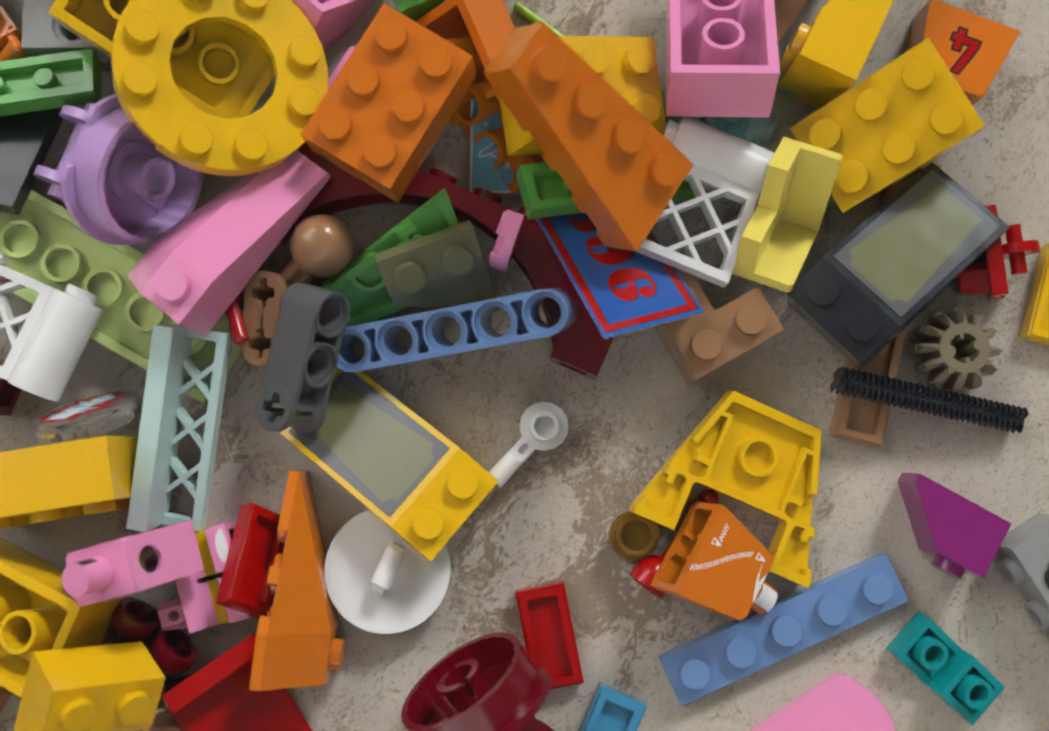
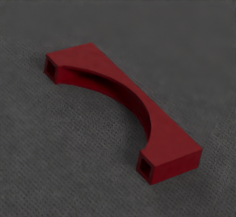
(577, 348)

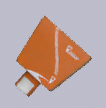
(717, 564)

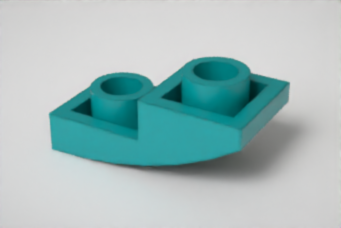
(945, 668)

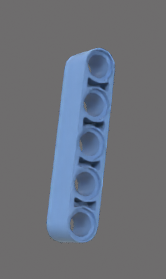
(475, 325)

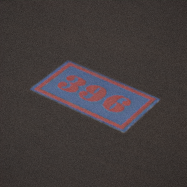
(617, 285)

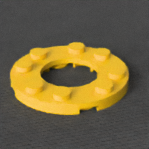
(203, 140)

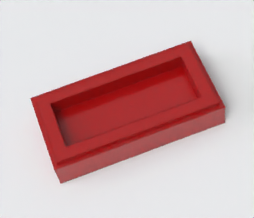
(249, 560)
(550, 632)

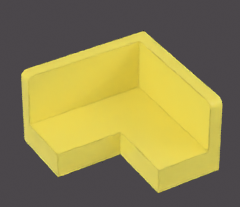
(787, 214)

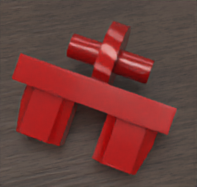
(991, 275)

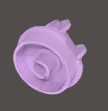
(117, 179)

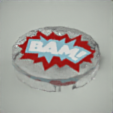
(86, 416)

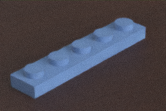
(786, 629)

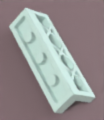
(161, 425)

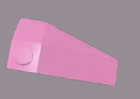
(217, 249)

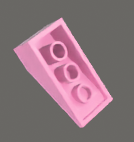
(721, 58)

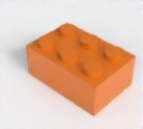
(390, 102)

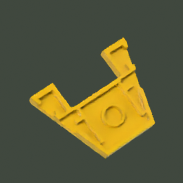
(754, 459)

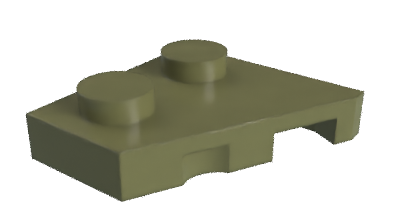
(437, 270)

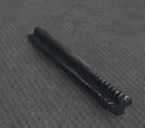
(928, 399)

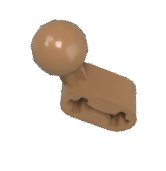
(320, 249)

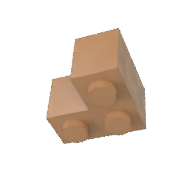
(717, 336)

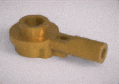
(636, 536)

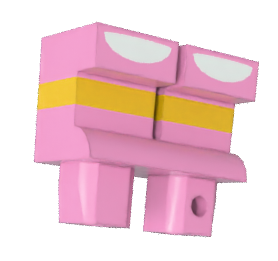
(197, 594)

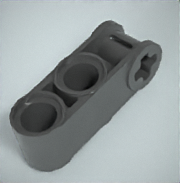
(303, 358)

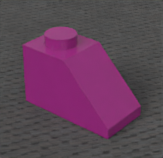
(951, 527)

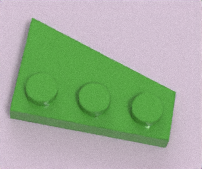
(362, 280)

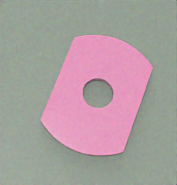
(832, 706)

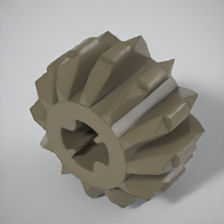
(971, 347)

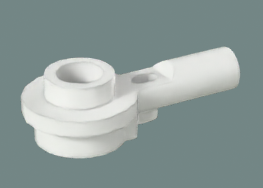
(541, 428)

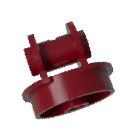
(480, 688)

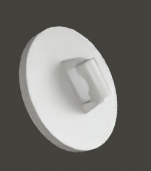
(381, 579)

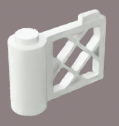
(725, 168)
(50, 334)

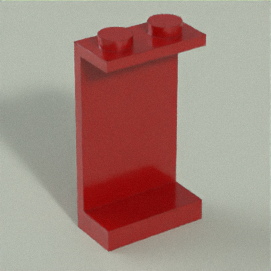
(221, 698)

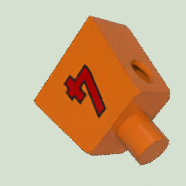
(966, 42)

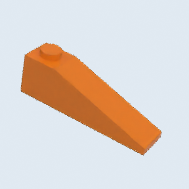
(479, 30)
(300, 634)

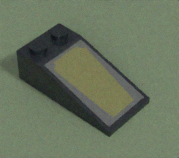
(895, 264)

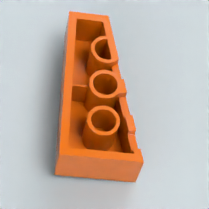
(589, 134)

